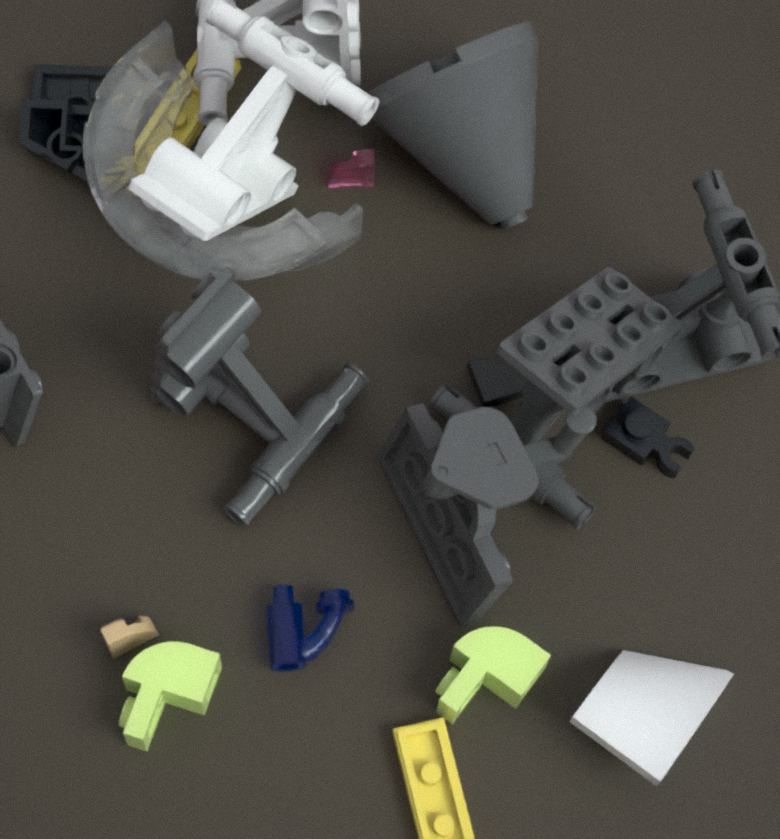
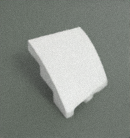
(649, 709)

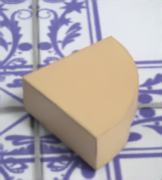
(123, 638)

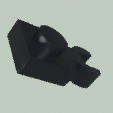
(641, 434)

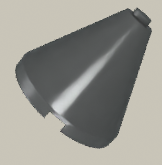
(472, 120)

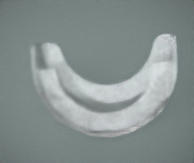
(128, 122)

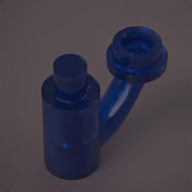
(287, 643)

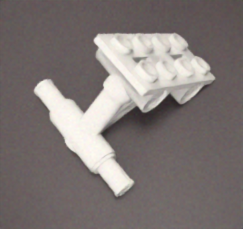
(326, 25)
(234, 163)

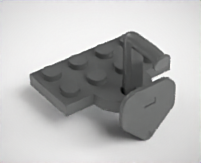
(458, 482)

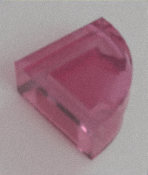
(353, 172)

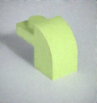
(492, 658)
(166, 674)

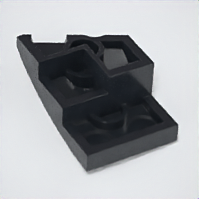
(57, 113)

